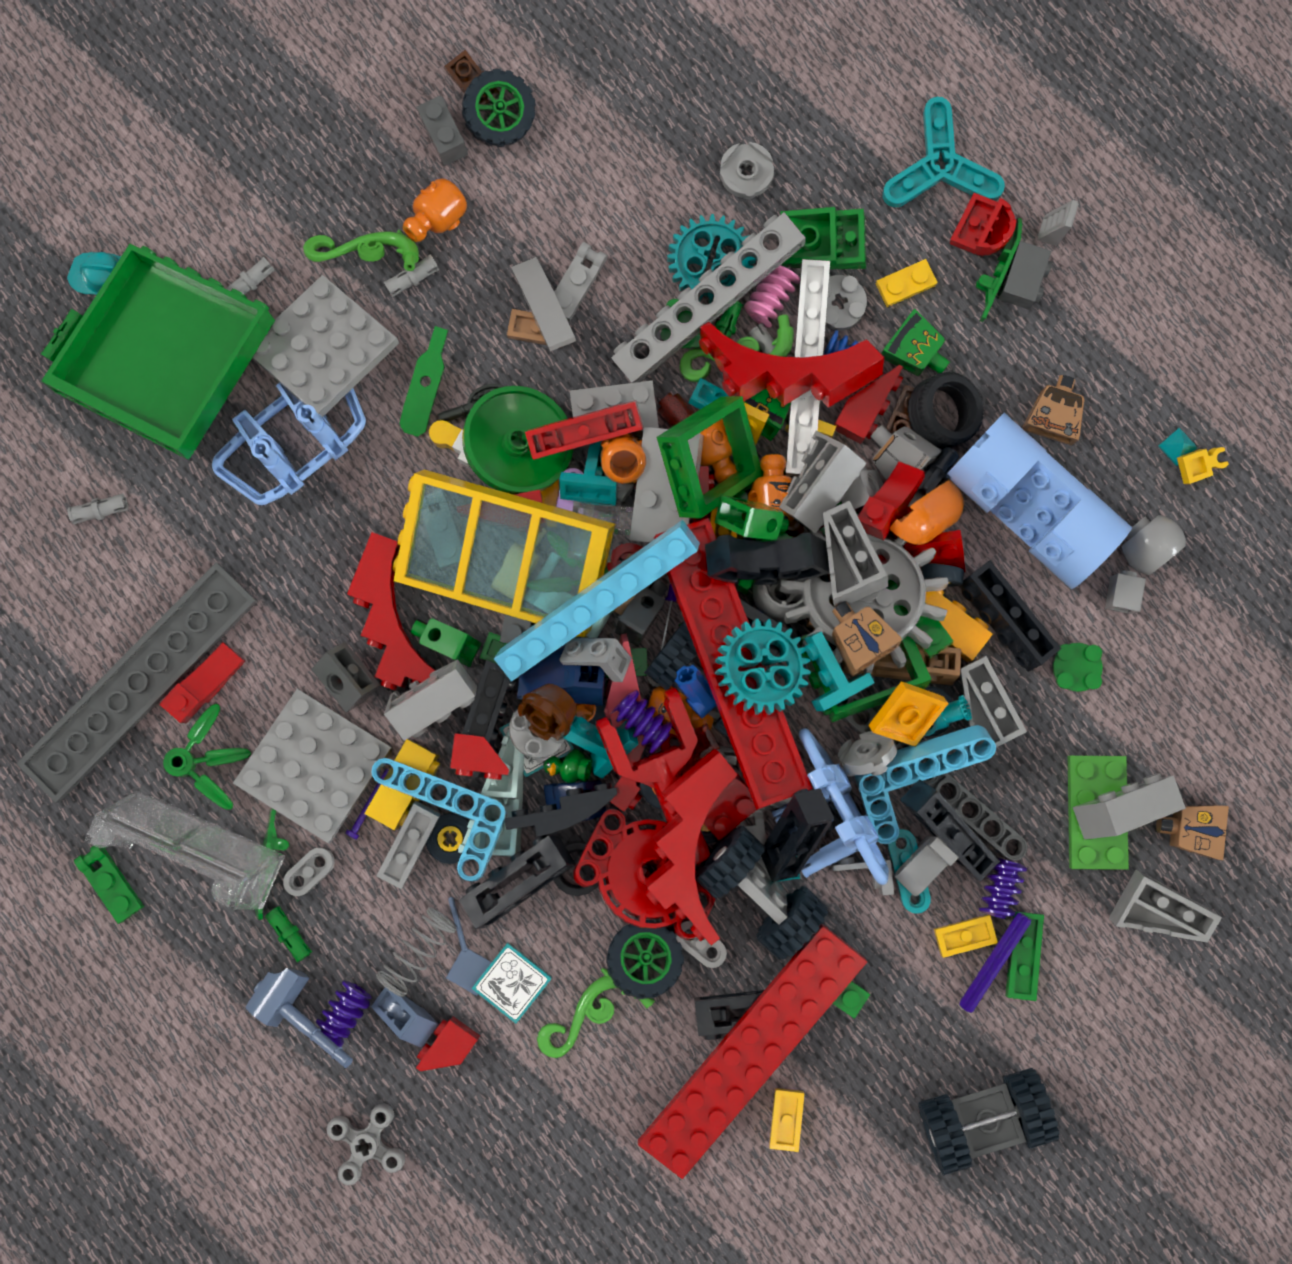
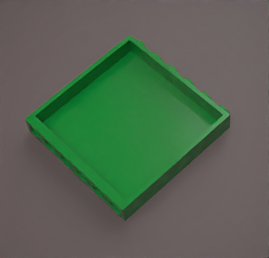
(159, 350)

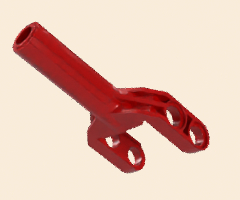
(662, 767)

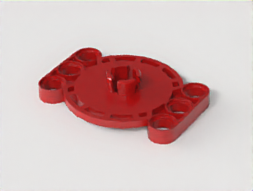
(625, 873)

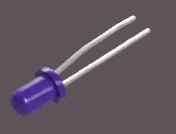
(672, 598)

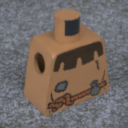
(1057, 412)

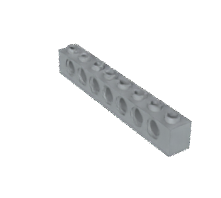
(777, 228)

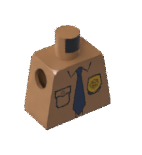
(862, 637)
(1197, 830)

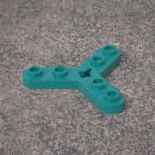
(925, 174)

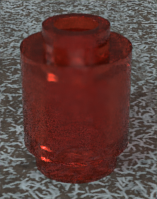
(674, 409)

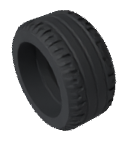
(968, 405)

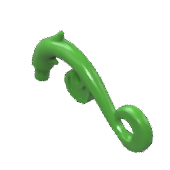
(369, 247)
(783, 347)
(584, 1007)

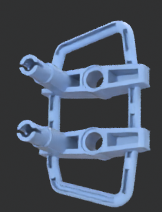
(272, 454)
(855, 832)

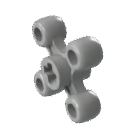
(360, 1153)

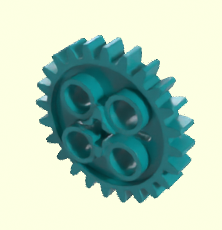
(688, 252)
(767, 692)

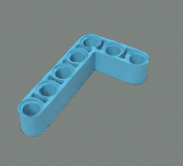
(911, 771)
(451, 803)

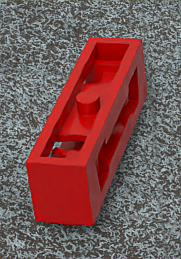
(584, 429)

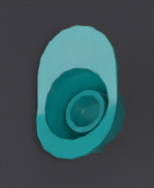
(91, 271)

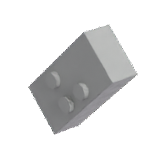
(654, 500)

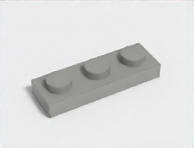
(408, 845)

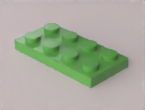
(1086, 781)

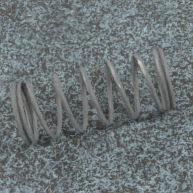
(445, 925)

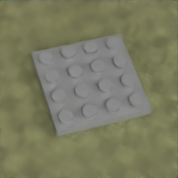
(323, 346)
(312, 766)

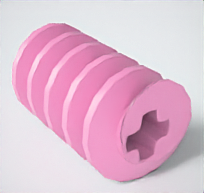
(769, 293)

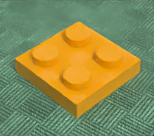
(908, 714)

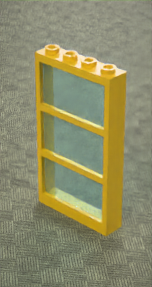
(497, 547)

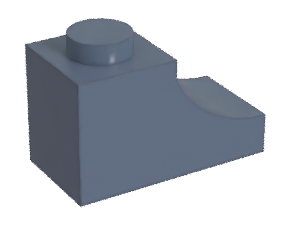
(405, 1017)

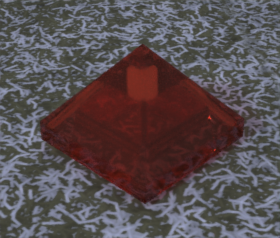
(705, 743)

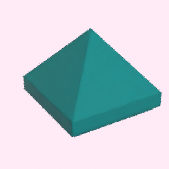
(1177, 445)

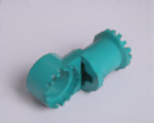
(953, 712)

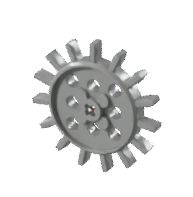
(910, 593)

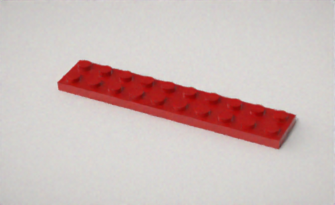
(759, 741)
(752, 1051)

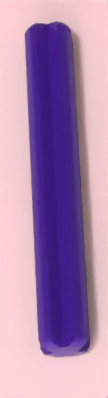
(995, 962)

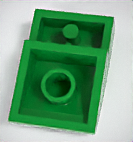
(830, 237)

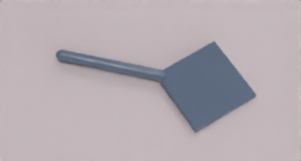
(468, 965)

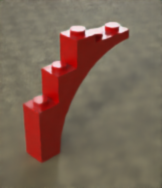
(787, 378)
(375, 586)
(675, 880)

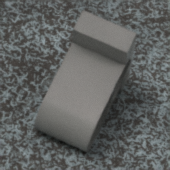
(925, 865)

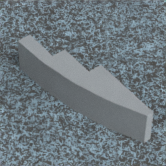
(543, 304)

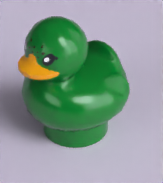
(573, 768)

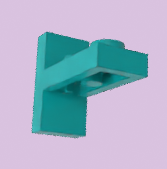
(592, 484)
(832, 674)
(587, 736)

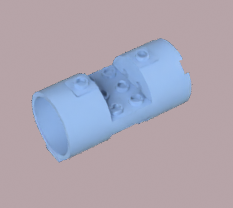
(1039, 501)

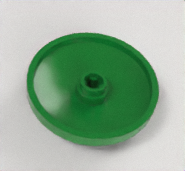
(498, 445)

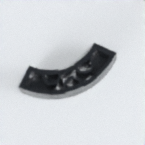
(767, 561)

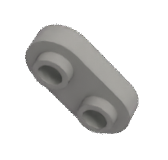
(309, 871)
(698, 949)

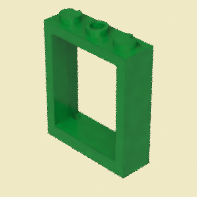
(680, 464)
(914, 665)

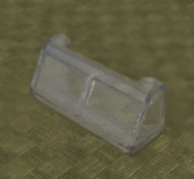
(239, 866)

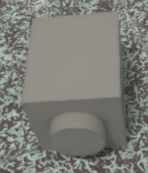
(1125, 592)

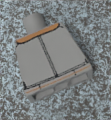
(904, 447)

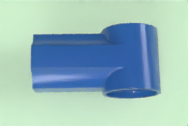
(696, 690)

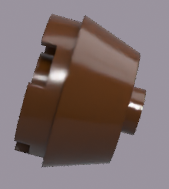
(548, 711)

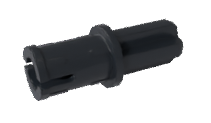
(938, 470)

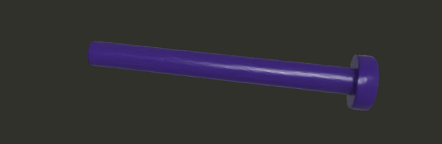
(353, 832)

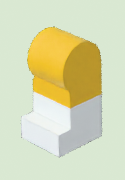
(448, 436)

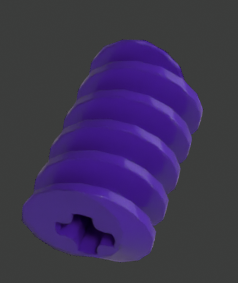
(643, 720)
(1003, 888)
(344, 1012)

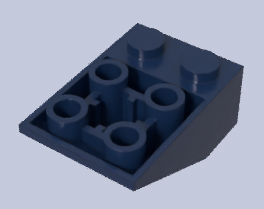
(581, 682)

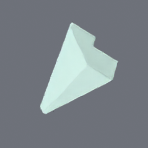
(510, 794)

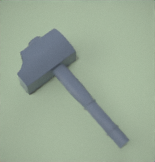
(274, 1002)

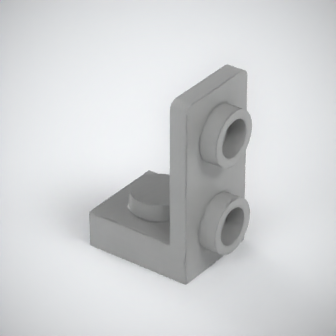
(598, 652)
(849, 864)

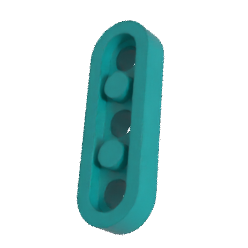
(897, 858)

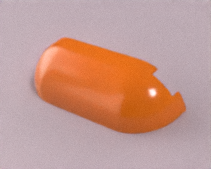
(931, 515)

